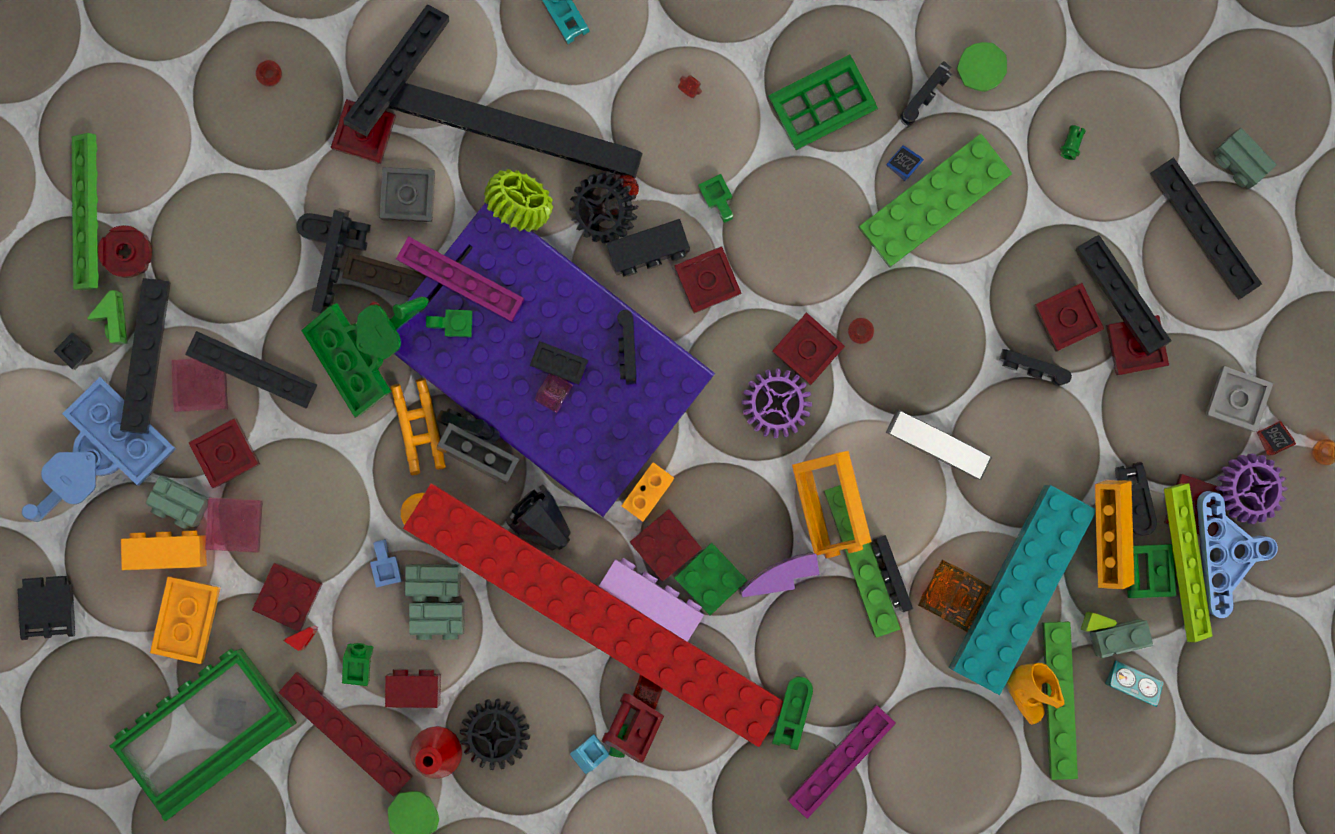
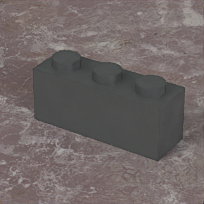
(477, 453)

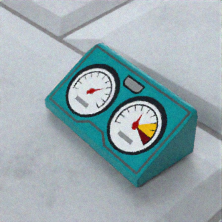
(1135, 683)

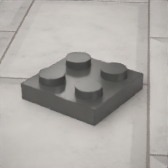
(407, 194)

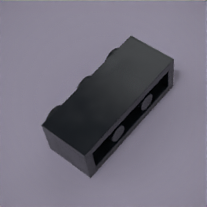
(648, 248)

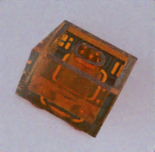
(954, 595)

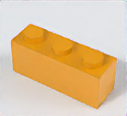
(163, 551)

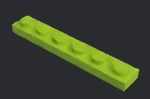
(1188, 562)

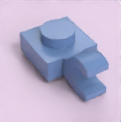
(385, 568)

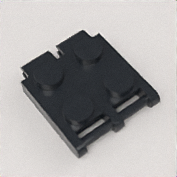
(46, 607)

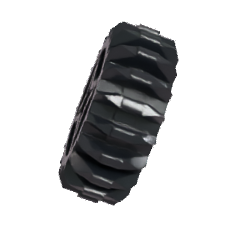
(586, 199)
(483, 733)

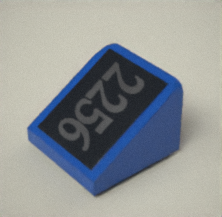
(904, 162)

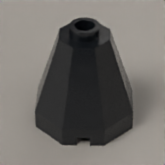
(540, 520)

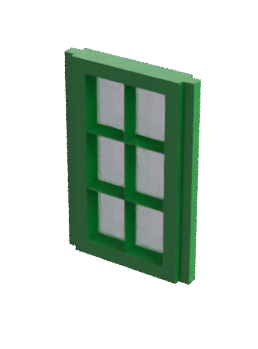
(822, 102)

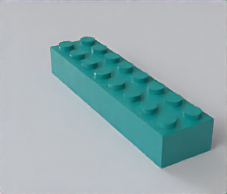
(1022, 589)

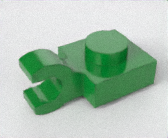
(716, 194)
(456, 323)

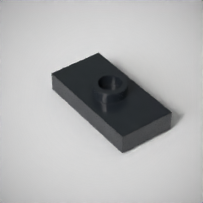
(559, 363)

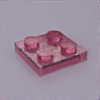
(198, 386)
(234, 525)

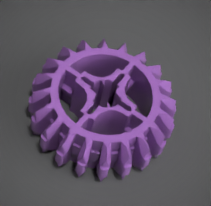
(764, 384)
(1260, 507)

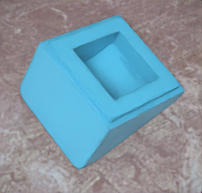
(589, 754)

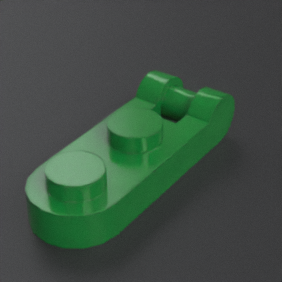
(793, 712)

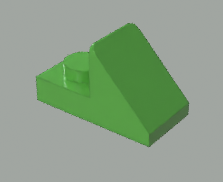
(112, 310)

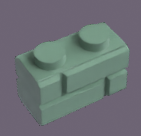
(1244, 159)
(177, 502)
(433, 580)
(436, 619)
(1121, 638)

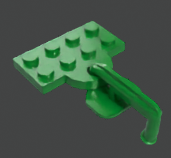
(357, 350)

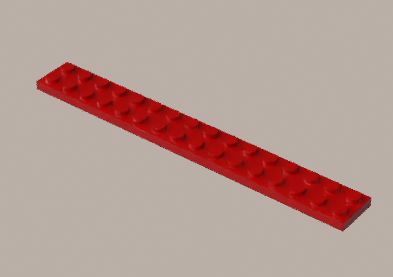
(594, 614)

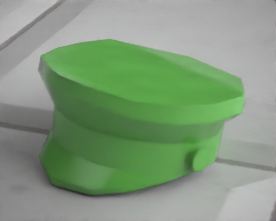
(982, 66)
(412, 814)

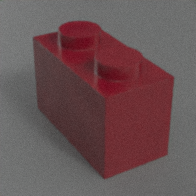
(413, 690)

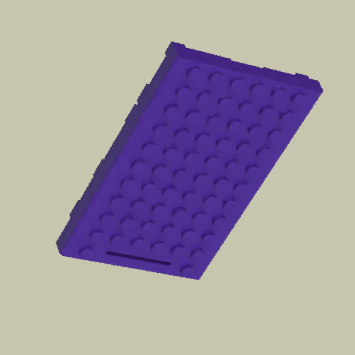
(603, 425)

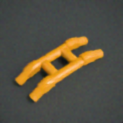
(406, 416)

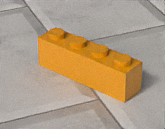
(1114, 534)

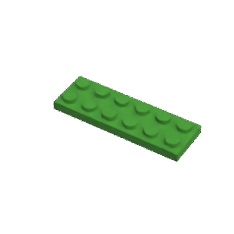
(935, 200)

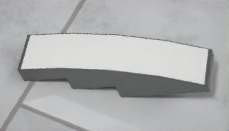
(938, 444)

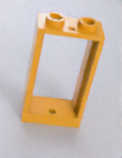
(642, 502)
(813, 510)

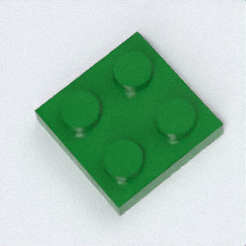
(710, 579)

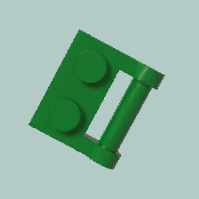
(1159, 572)

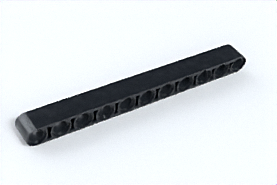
(517, 130)

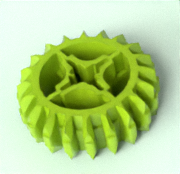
(518, 200)

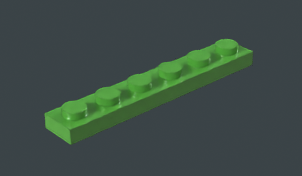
(84, 212)
(864, 569)
(1060, 720)

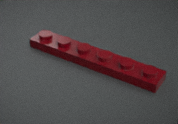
(345, 734)

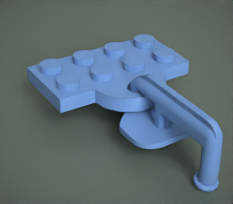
(99, 419)

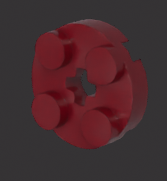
(114, 241)

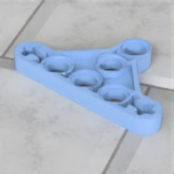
(1226, 539)

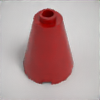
(436, 752)

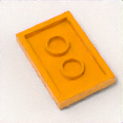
(185, 620)

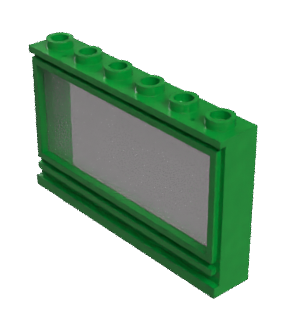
(202, 732)

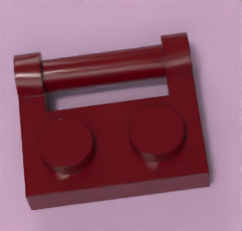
(640, 731)

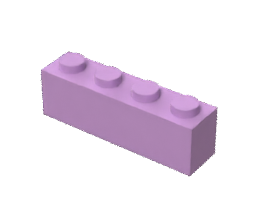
(651, 599)

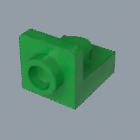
(357, 664)

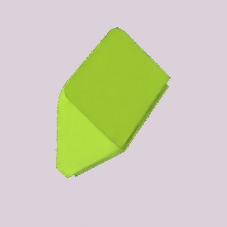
(1095, 621)

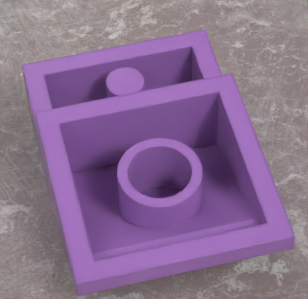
(781, 575)

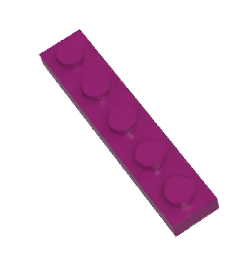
(460, 279)
(841, 761)

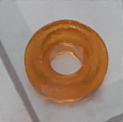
(1317, 455)

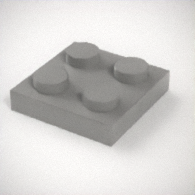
(1239, 399)

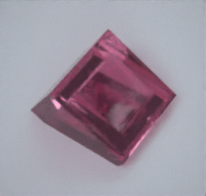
(553, 392)

